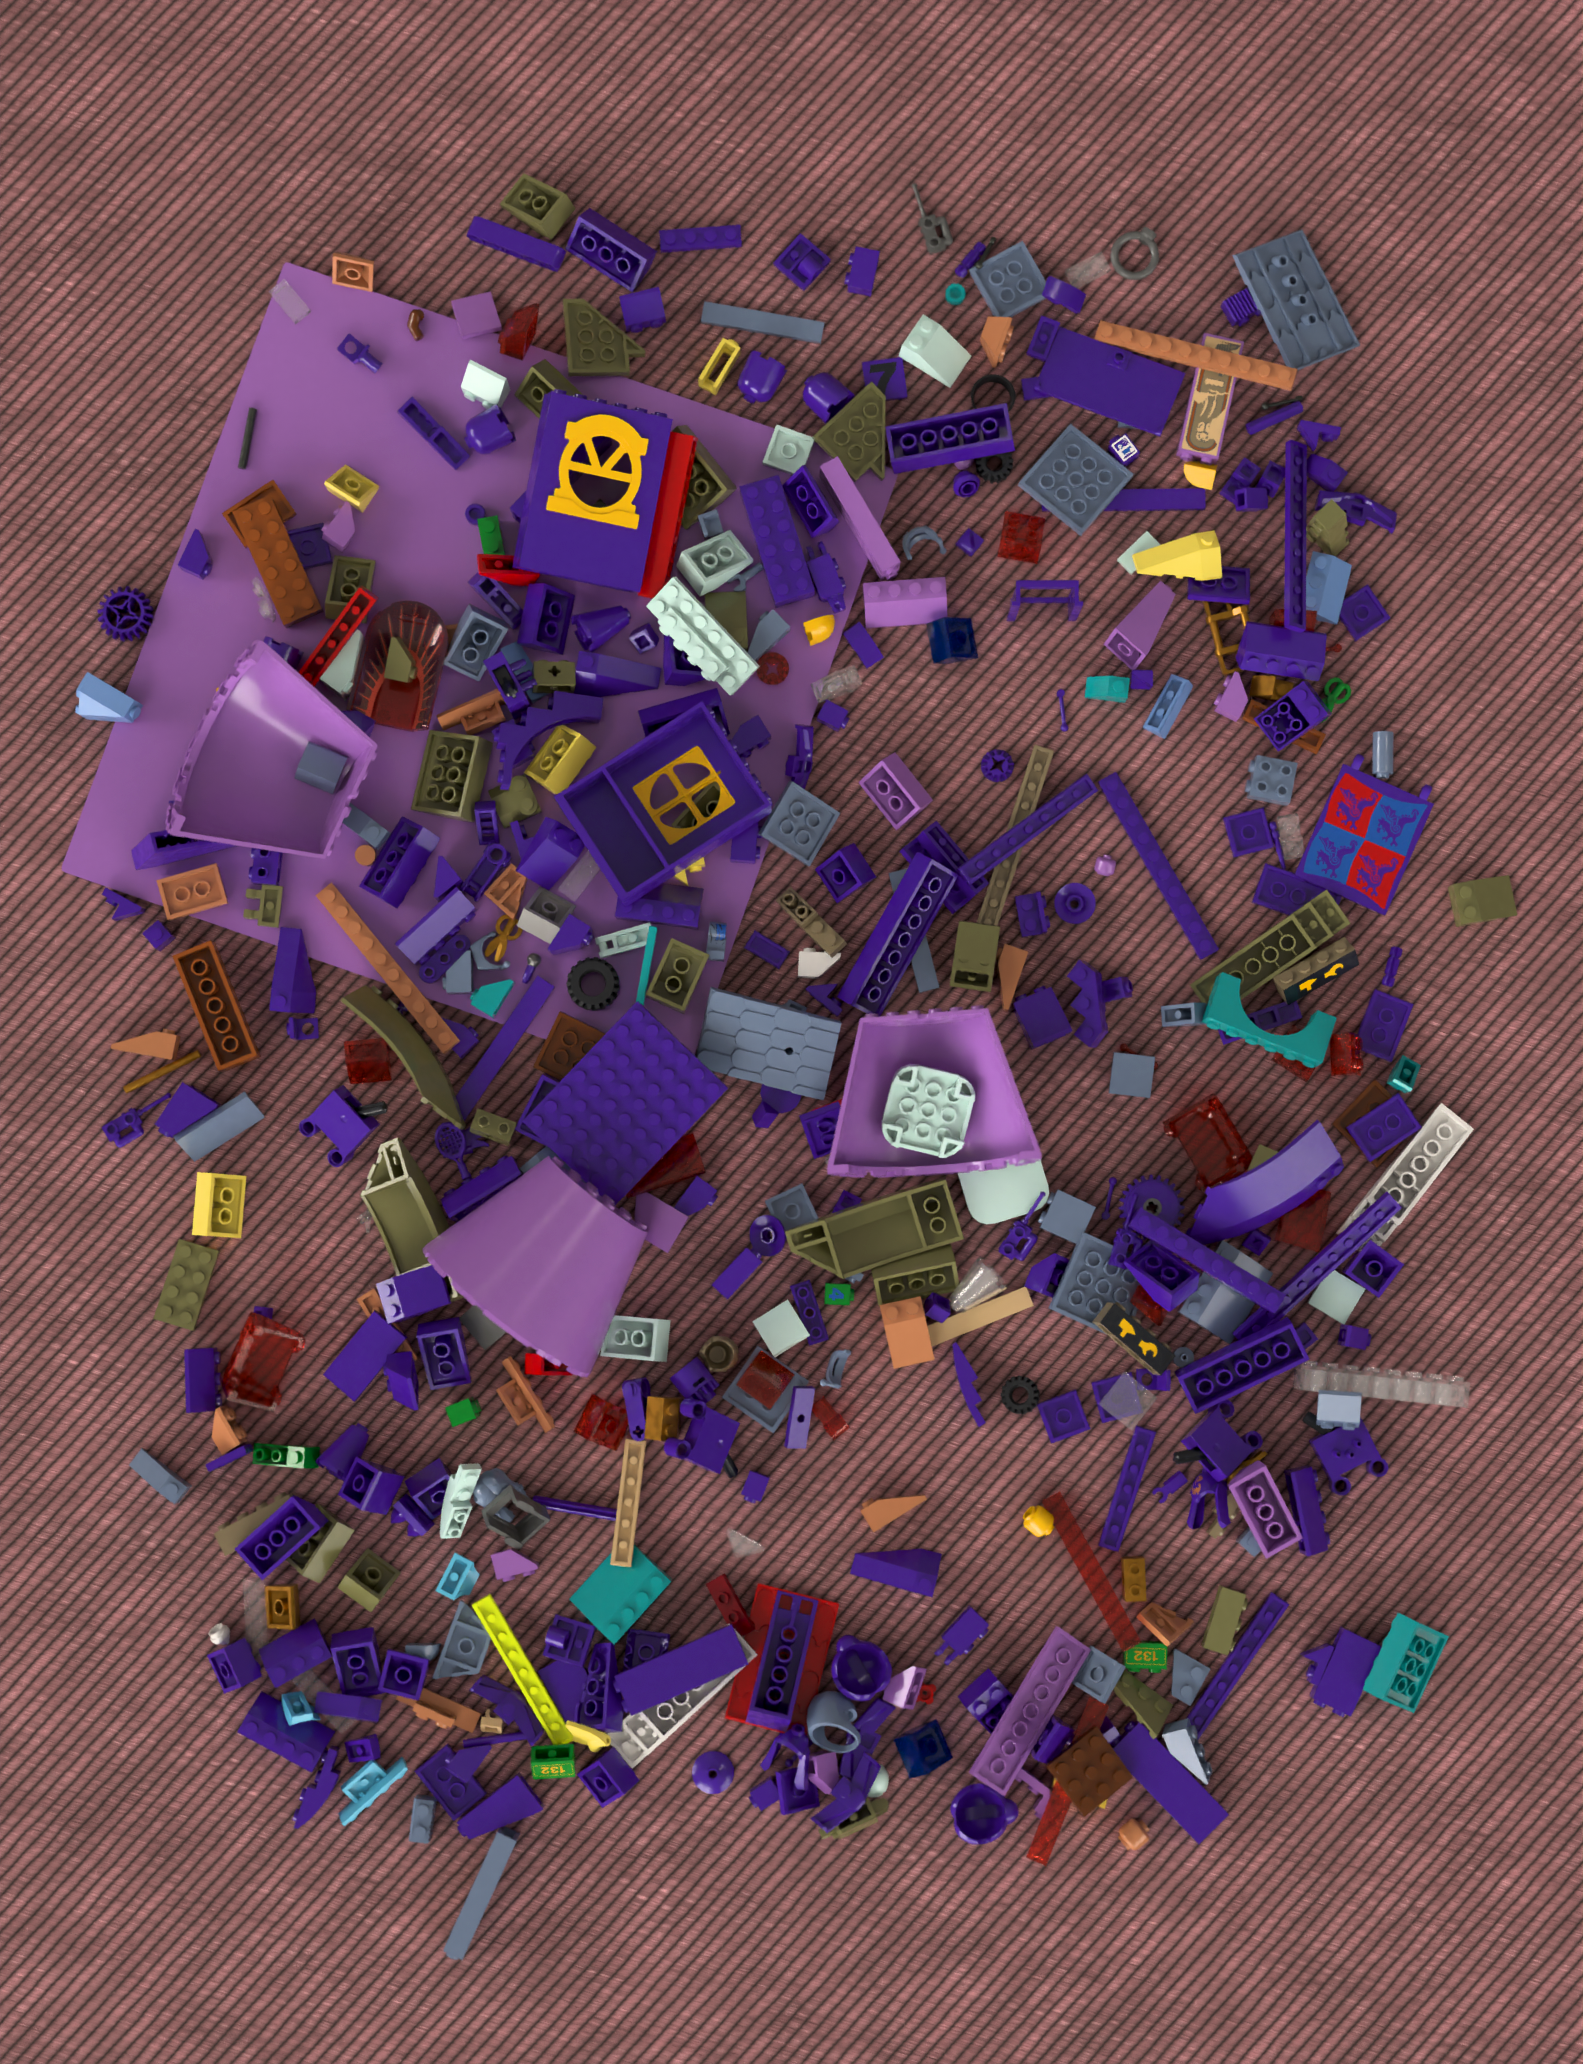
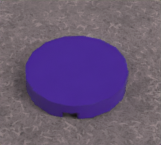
(779, 1099)

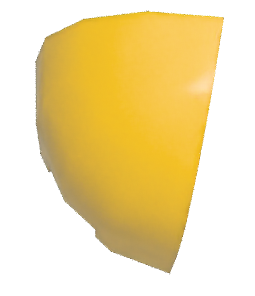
(1200, 474)
(819, 629)

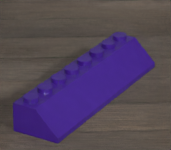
(897, 935)

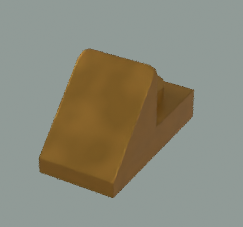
(1269, 687)

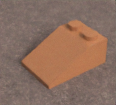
(907, 1332)

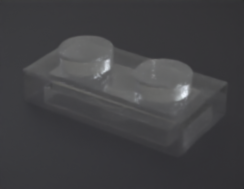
(1087, 270)

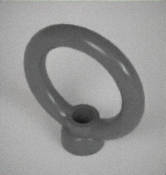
(1146, 237)

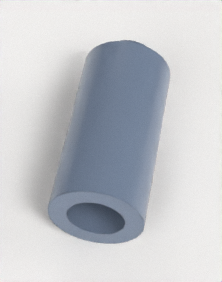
(1382, 754)

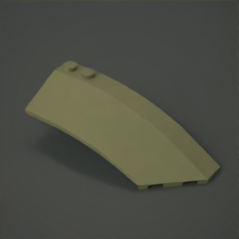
(410, 1048)
(404, 1209)
(879, 1230)

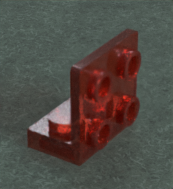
(1021, 537)

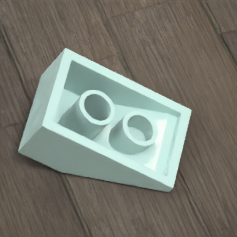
(934, 351)
(713, 562)
(342, 670)
(637, 1339)

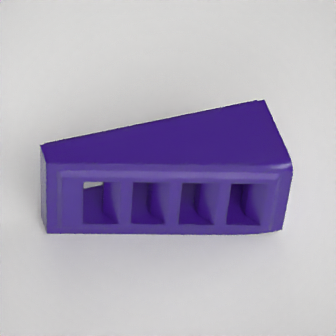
(487, 809)

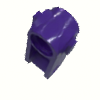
(485, 871)
(635, 1395)

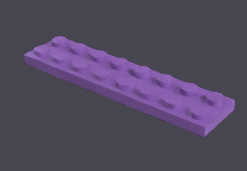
(1029, 1711)

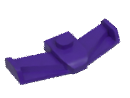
(1359, 508)
(800, 765)
(510, 1707)
(866, 1726)
(849, 1795)

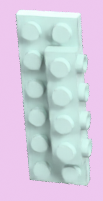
(701, 637)

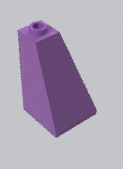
(1138, 630)

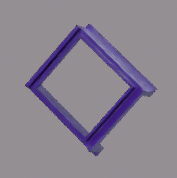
(1074, 604)

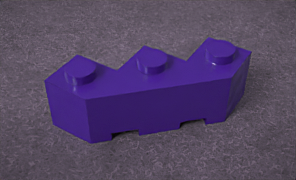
(1089, 1003)

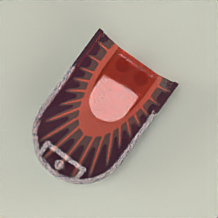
(392, 701)

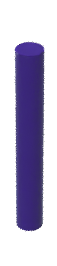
(495, 1739)

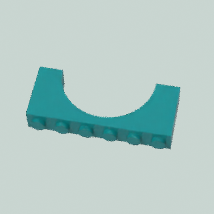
(1227, 1014)

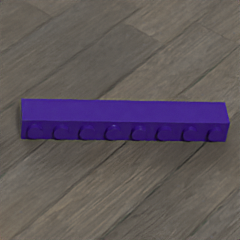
(1206, 1260)

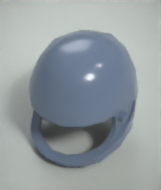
(829, 1710)

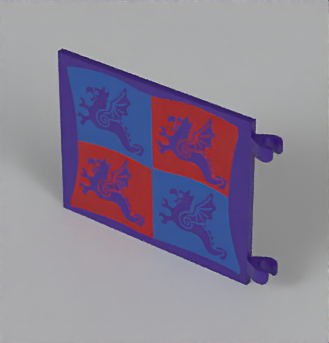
(1364, 838)

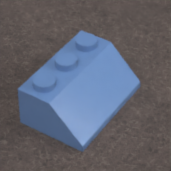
(1326, 586)

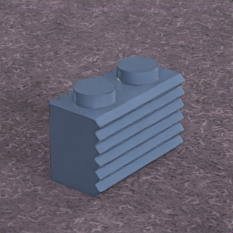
(422, 1818)

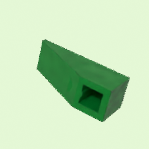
(286, 1455)

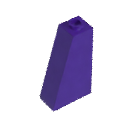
(502, 1807)

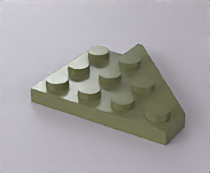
(595, 343)
(858, 434)

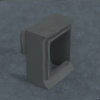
(520, 1533)

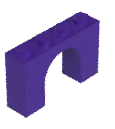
(738, 1272)

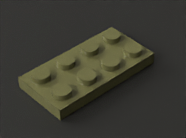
(186, 1284)

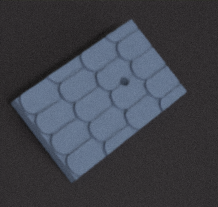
(1296, 300)
(751, 1038)

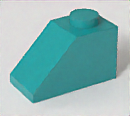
(1107, 688)
(491, 997)
(1404, 1074)

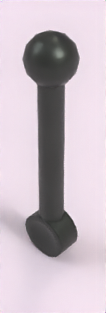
(979, 264)
(1265, 406)

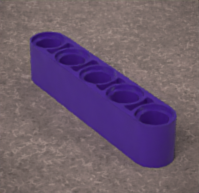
(516, 243)

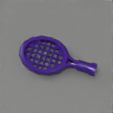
(465, 1174)

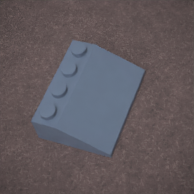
(1217, 1305)

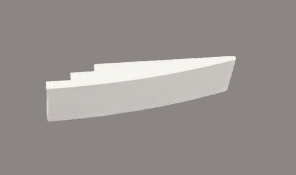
(1415, 1168)
(654, 1725)

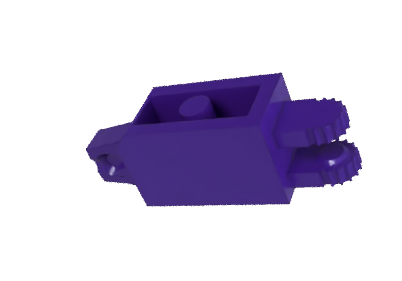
(825, 578)

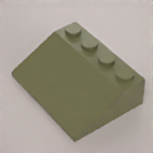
(707, 484)
(452, 775)

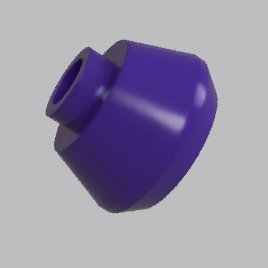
(965, 484)

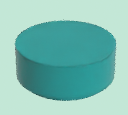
(955, 294)

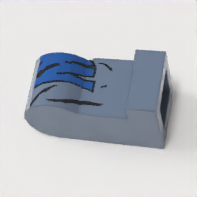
(716, 941)

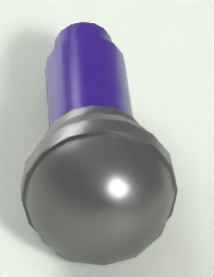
(533, 961)

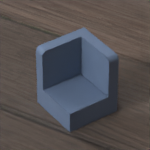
(710, 524)

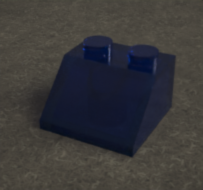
(952, 640)
(923, 1749)

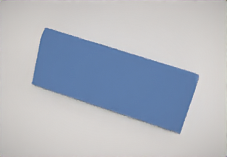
(515, 652)
(1168, 706)

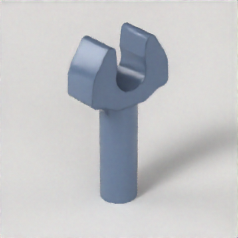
(745, 576)

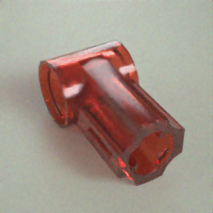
(831, 1421)

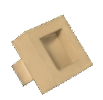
(491, 1725)

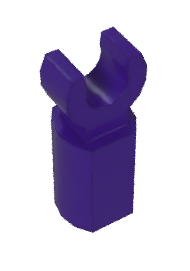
(1170, 1485)

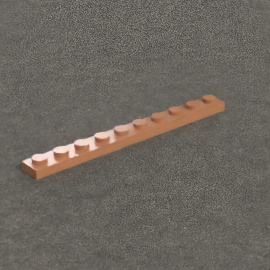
(1196, 355)
(388, 968)

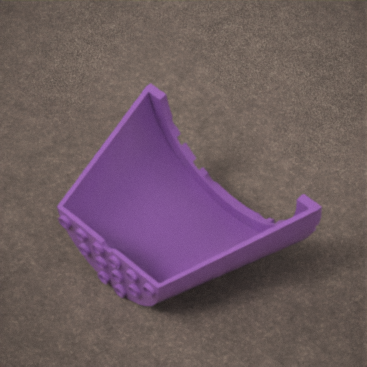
(246, 756)
(947, 1041)
(544, 1262)

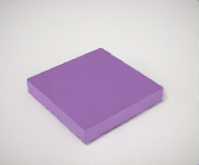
(476, 315)

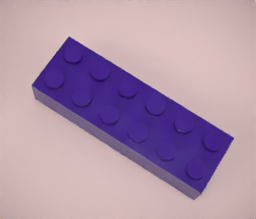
(950, 438)
(777, 541)
(1241, 1365)

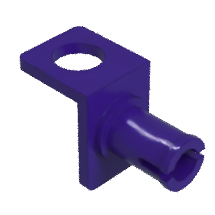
(360, 355)

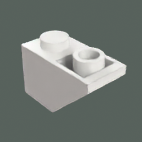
(815, 964)

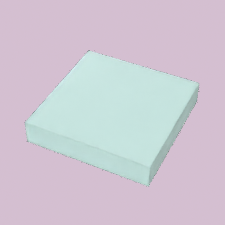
(788, 450)
(1336, 1296)
(781, 1328)

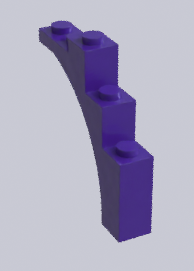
(563, 709)

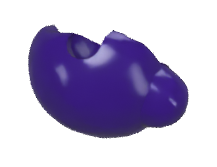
(860, 1668)
(981, 1813)

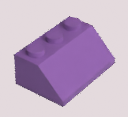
(895, 791)

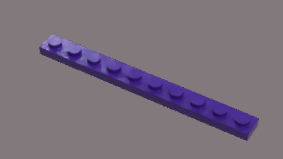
(1295, 536)
(1158, 866)
(1324, 1263)

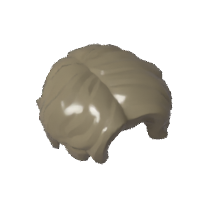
(719, 1353)

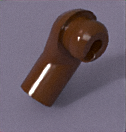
(413, 323)

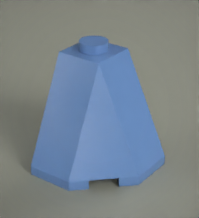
(105, 702)

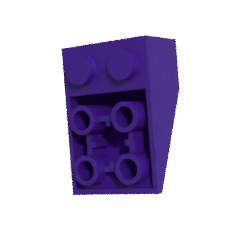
(1292, 715)
(986, 1699)

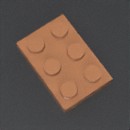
(192, 891)

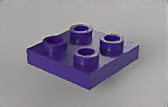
(802, 262)
(569, 1641)

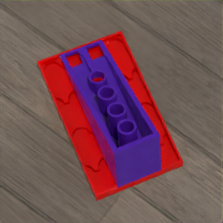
(792, 1650)

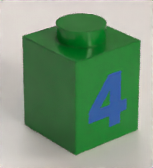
(838, 1294)

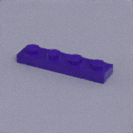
(700, 238)

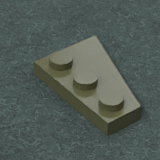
(1145, 1702)

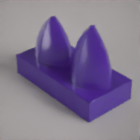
(408, 1510)

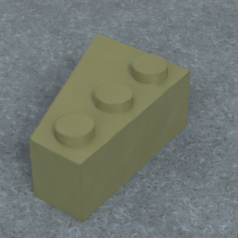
(1328, 529)

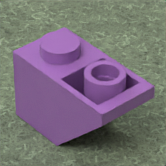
(341, 529)
(1233, 699)
(512, 1562)
(823, 1770)

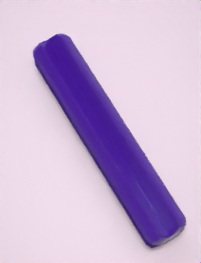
(1274, 417)

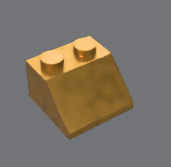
(662, 1418)

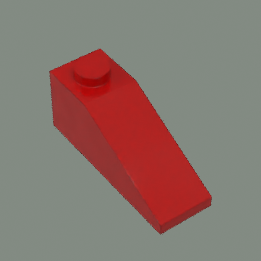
(500, 568)

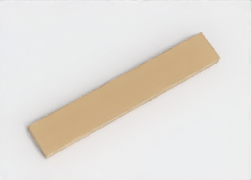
(980, 1316)
(628, 1503)

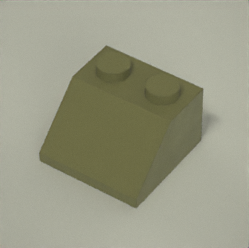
(369, 1580)

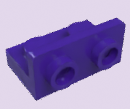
(1031, 914)

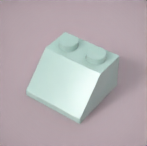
(484, 385)

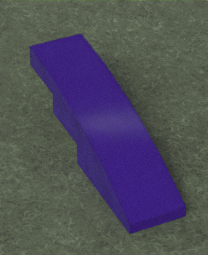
(1268, 1018)
(965, 1376)

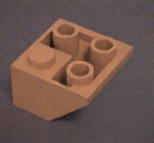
(994, 336)
(226, 1431)

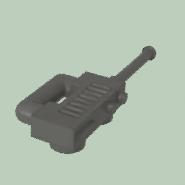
(928, 224)

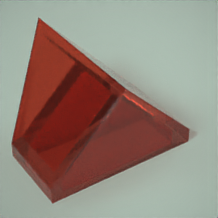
(1148, 1306)

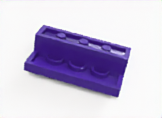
(941, 848)

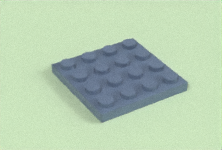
(1075, 479)
(1092, 1283)

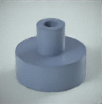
(1180, 1352)

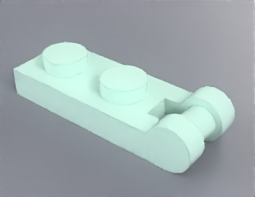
(623, 940)

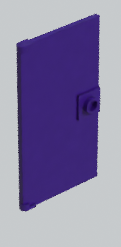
(1109, 381)

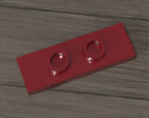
(729, 1605)

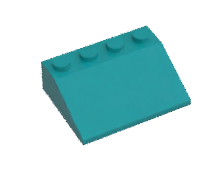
(619, 1594)
(1405, 1663)

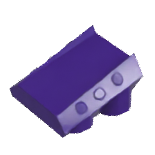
(644, 1646)

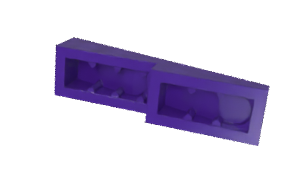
(433, 433)

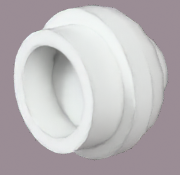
(220, 1634)

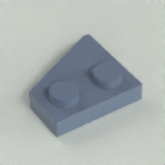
(1187, 1676)

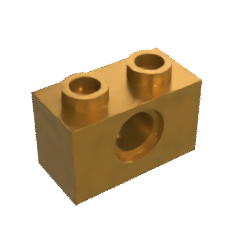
(1133, 1578)

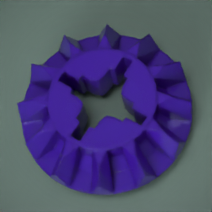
(996, 775)

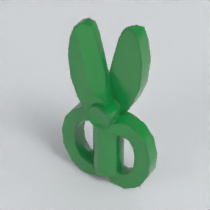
(1331, 698)

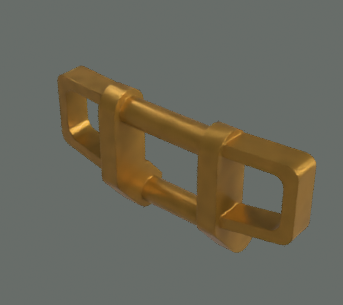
(1212, 620)

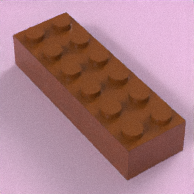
(278, 561)
(216, 1006)

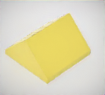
(352, 487)

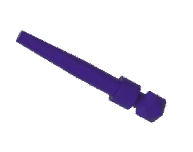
(1275, 836)

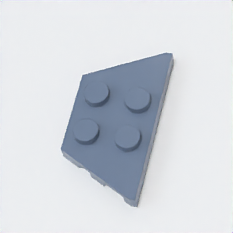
(464, 1645)

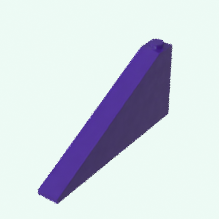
(164, 848)

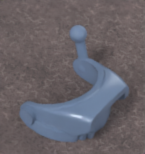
(918, 534)
(481, 962)
(835, 1379)

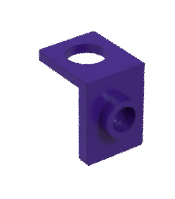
(294, 1028)
(1158, 1382)

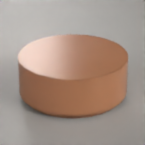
(365, 855)

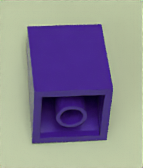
(1041, 1017)
(185, 1109)
(371, 1486)

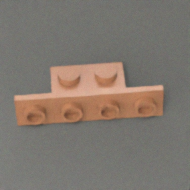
(475, 714)
(521, 1399)
(443, 1710)

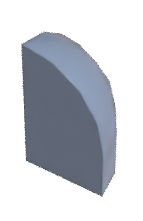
(424, 1650)

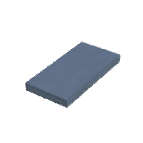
(219, 1126)

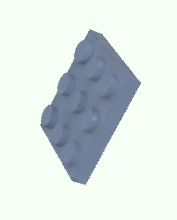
(1010, 281)
(799, 823)
(746, 1403)

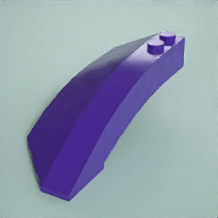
(1268, 1189)

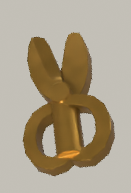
(501, 940)
(1258, 1456)

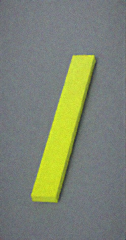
(522, 1670)

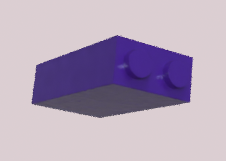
(1345, 1672)

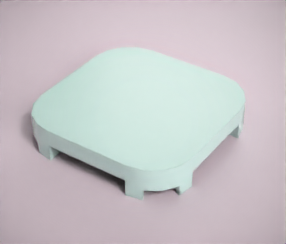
(927, 1110)
(1004, 1192)

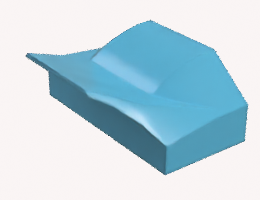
(458, 1577)
(297, 1708)

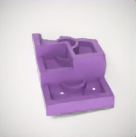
(661, 1219)

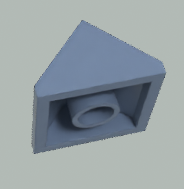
(320, 767)

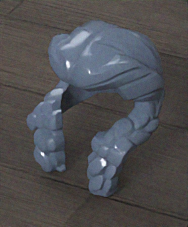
(490, 1485)

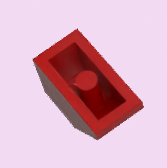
(539, 1365)

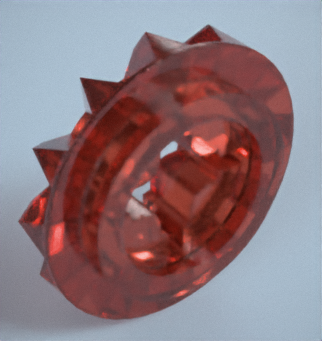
(772, 659)

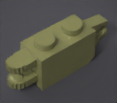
(859, 1820)

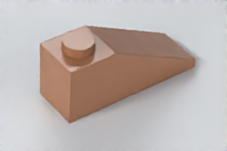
(1009, 970)
(154, 1044)
(884, 1510)

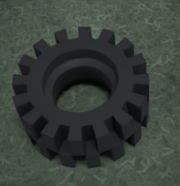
(995, 476)
(1029, 1404)

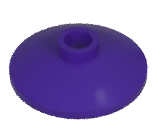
(1080, 894)
(761, 1238)
(713, 1761)

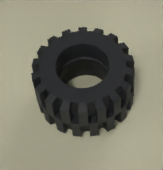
(583, 968)

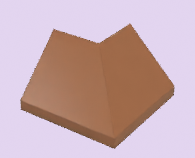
(352, 271)

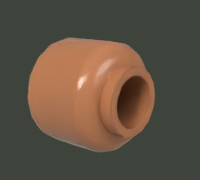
(1133, 1834)

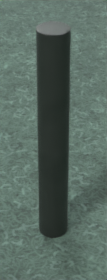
(247, 438)

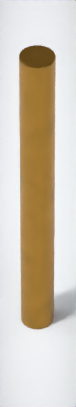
(162, 1071)

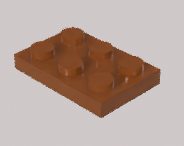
(271, 488)

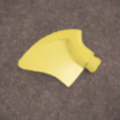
(588, 1736)

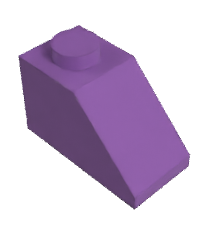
(905, 1687)

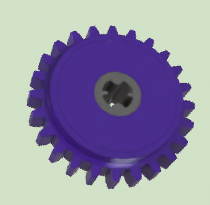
(1157, 1193)

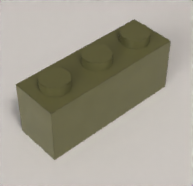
(1224, 1620)

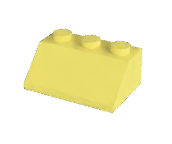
(560, 759)
(219, 1205)

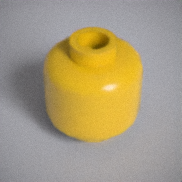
(1038, 1521)

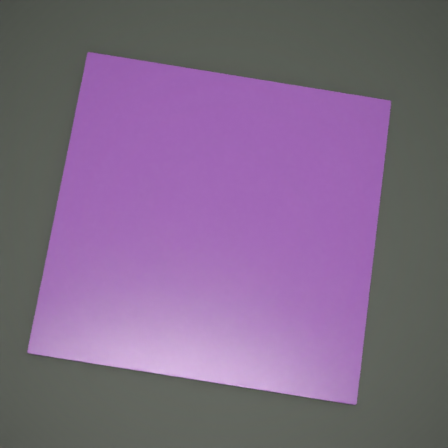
(329, 413)

